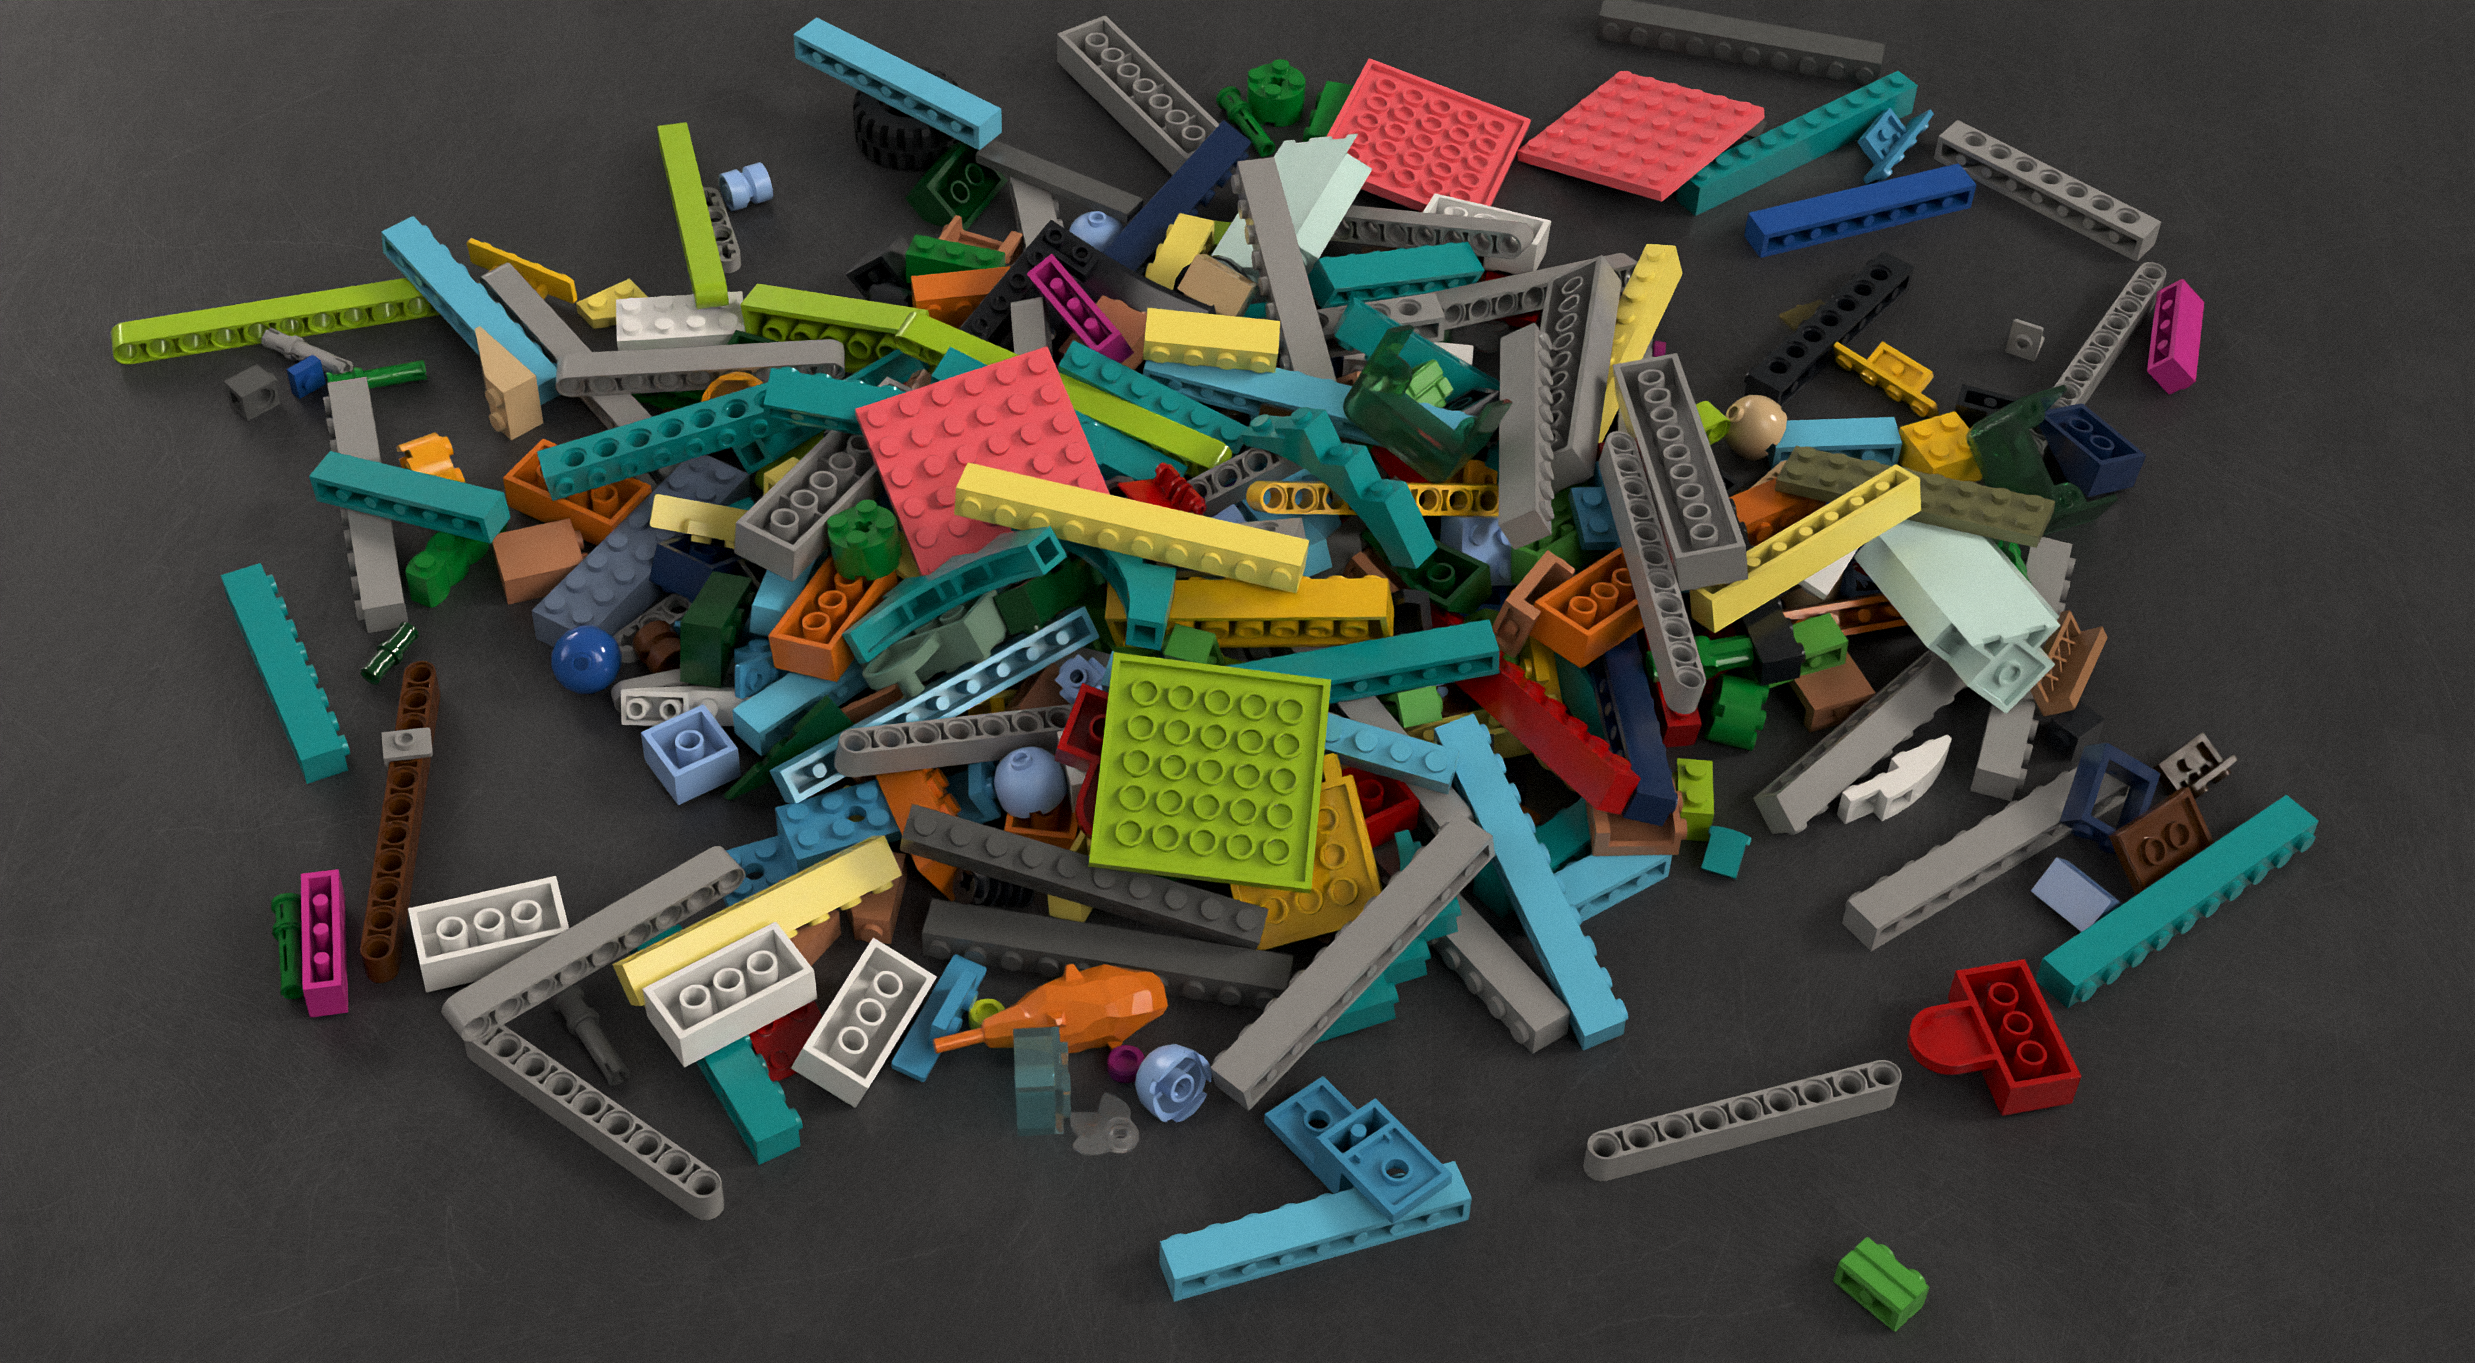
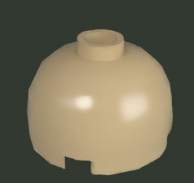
(1755, 426)

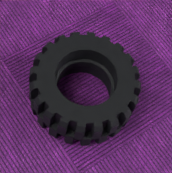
(896, 137)

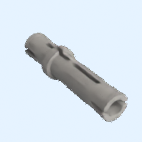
(296, 349)

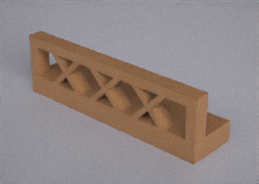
(2073, 665)

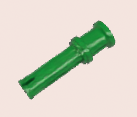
(1261, 140)
(384, 375)
(288, 933)

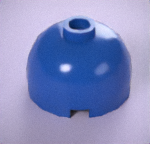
(586, 659)

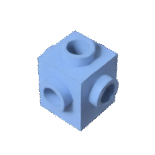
(1079, 671)

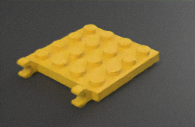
(1342, 871)

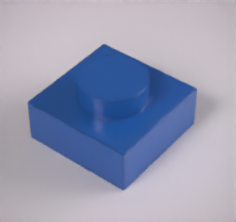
(306, 376)

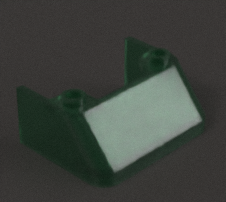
(1403, 425)
(2012, 461)

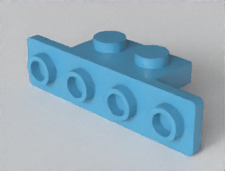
(1888, 140)
(1594, 515)
(755, 668)
(939, 1017)

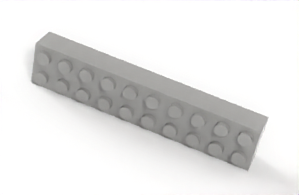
(1581, 327)
(1681, 472)

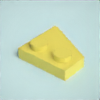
(600, 308)

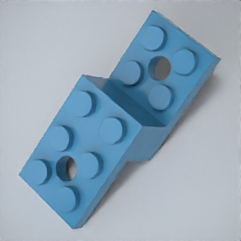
(813, 833)
(1358, 1149)

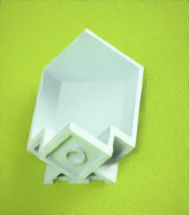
(1318, 189)
(1965, 606)

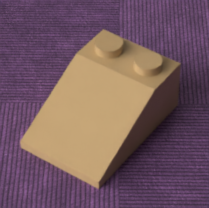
(509, 388)

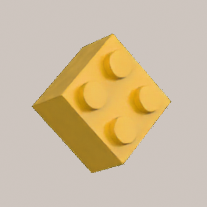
(1939, 448)

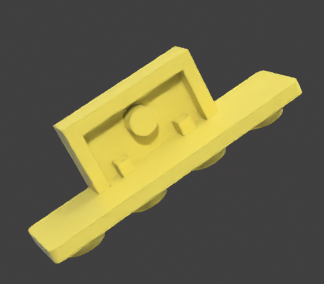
(696, 518)

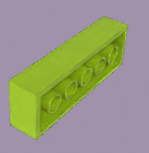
(801, 315)

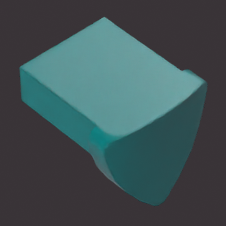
(1725, 851)

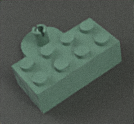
(939, 645)

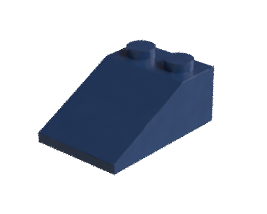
(2091, 450)
(686, 565)

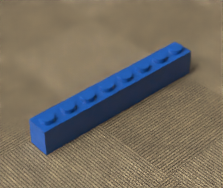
(1859, 210)

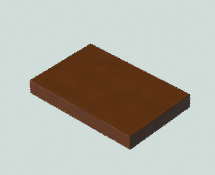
(2161, 839)

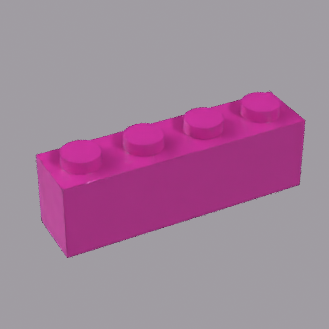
(1078, 310)
(2175, 337)
(324, 943)

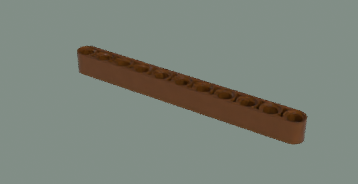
(399, 831)

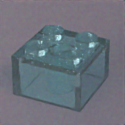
(1041, 1081)

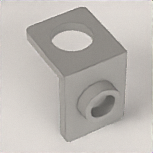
(2025, 340)
(406, 745)

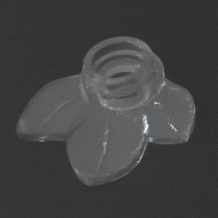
(1480, 335)
(1100, 1128)

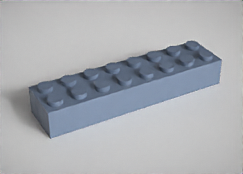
(613, 580)

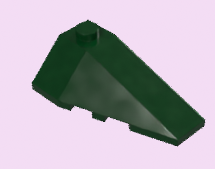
(1450, 576)
(815, 727)

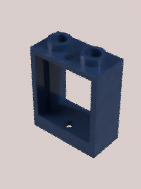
(2094, 763)

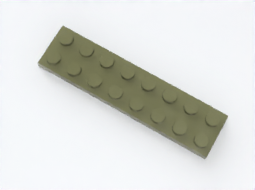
(1944, 501)

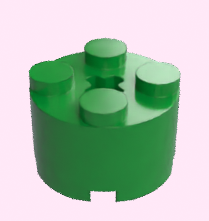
(1276, 93)
(864, 541)
(1736, 712)

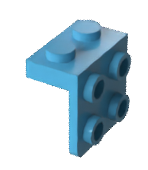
(976, 792)

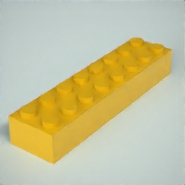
(1254, 615)

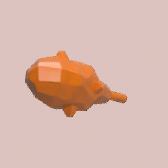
(1088, 1006)

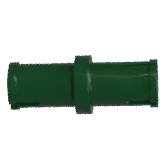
(389, 653)

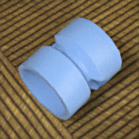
(744, 187)

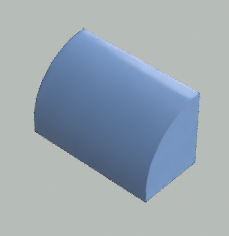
(2074, 894)

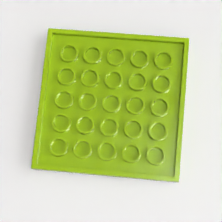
(1210, 773)

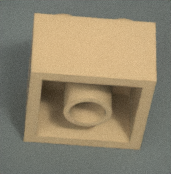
(1219, 285)

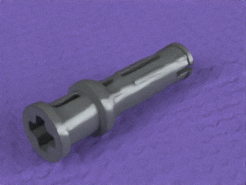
(584, 1023)

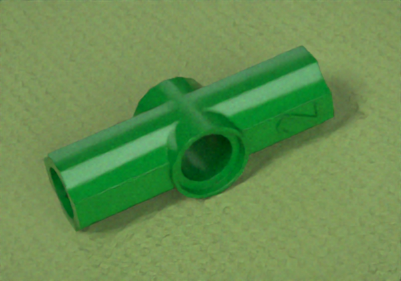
(1714, 655)

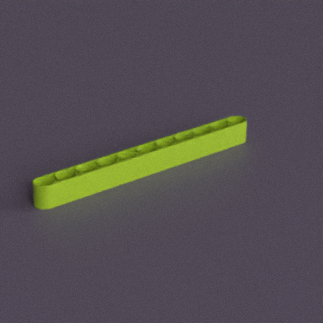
(692, 216)
(246, 322)
(930, 340)

